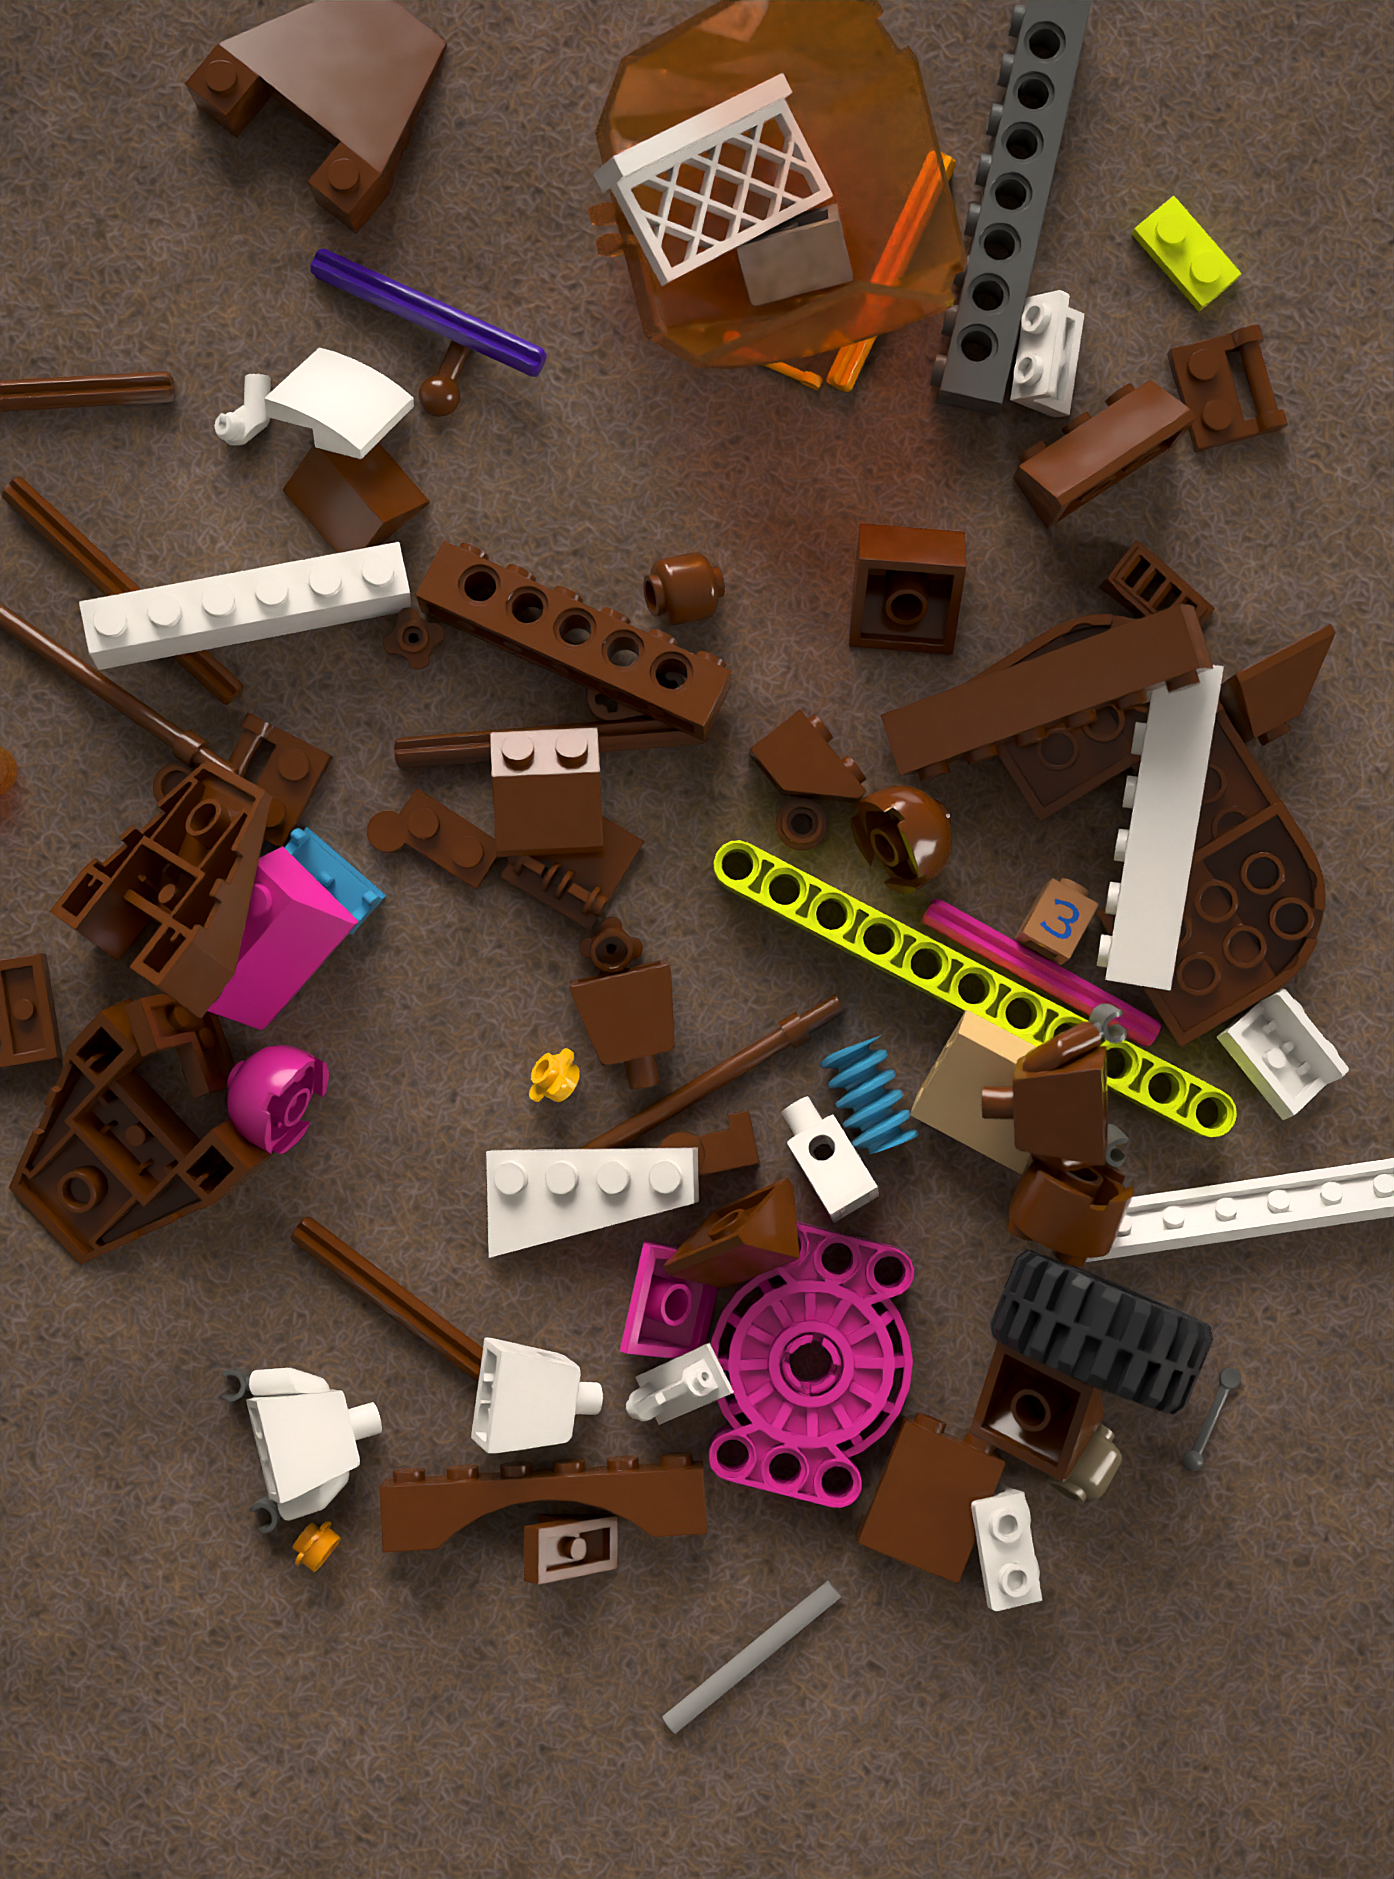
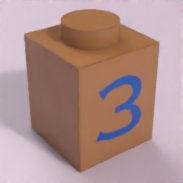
(1057, 920)

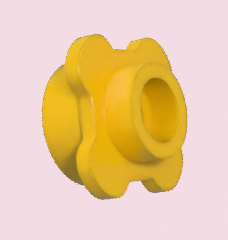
(554, 1076)

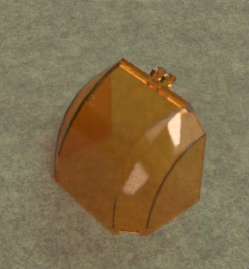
(871, 137)

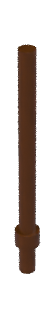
(186, 746)
(793, 1031)

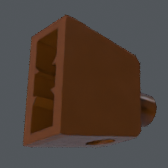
(629, 1017)

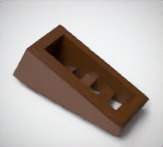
(1154, 568)

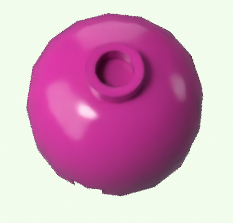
(272, 1094)

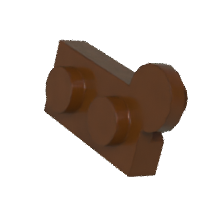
(437, 835)

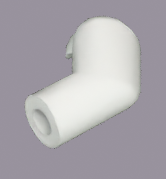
(250, 418)

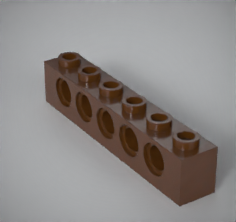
(686, 708)

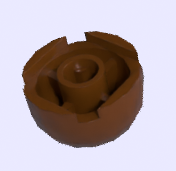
(906, 833)

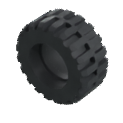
(1101, 1332)

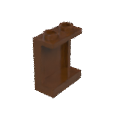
(926, 1497)

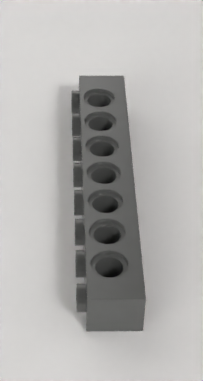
(1061, 29)

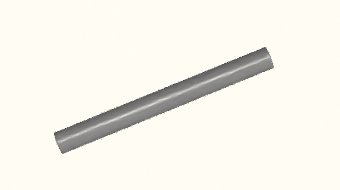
(751, 1657)

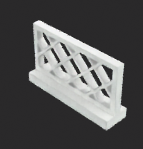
(694, 137)

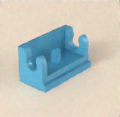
(335, 874)

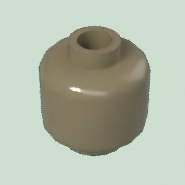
(1093, 1469)

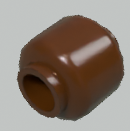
(683, 588)

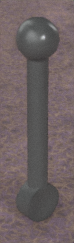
(1229, 1379)

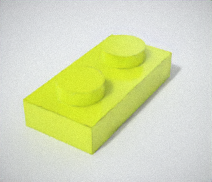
(1186, 253)

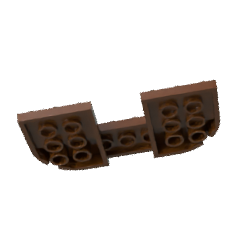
(1252, 876)

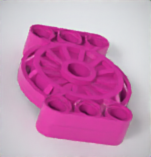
(817, 1413)

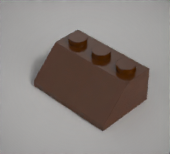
(1101, 450)

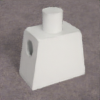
(842, 1179)
(528, 1397)

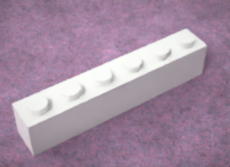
(245, 606)
(1161, 834)

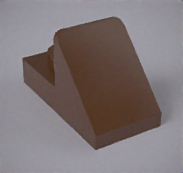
(569, 1546)

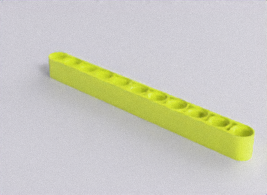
(952, 966)

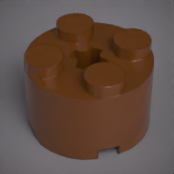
(1071, 1210)

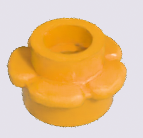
(315, 1545)

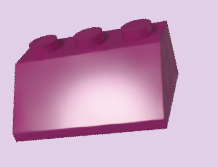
(285, 940)

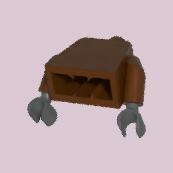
(1063, 1098)

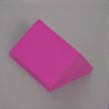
(665, 1311)

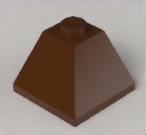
(1275, 688)

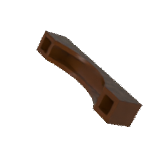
(657, 1497)

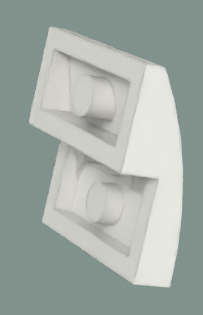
(340, 401)

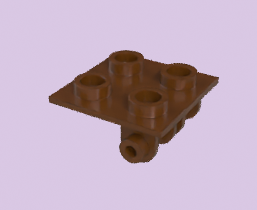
(577, 882)

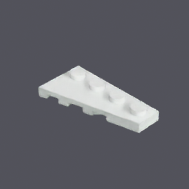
(575, 1191)

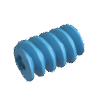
(868, 1097)

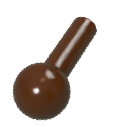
(440, 393)

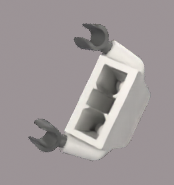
(301, 1438)

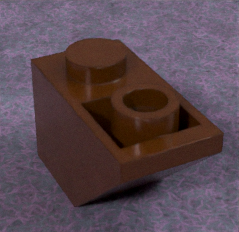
(804, 764)

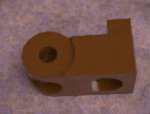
(721, 1148)

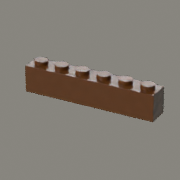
(1049, 690)

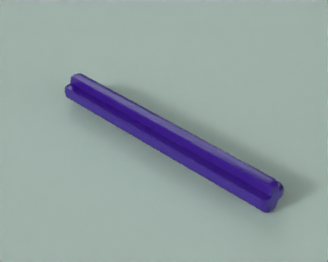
(428, 312)

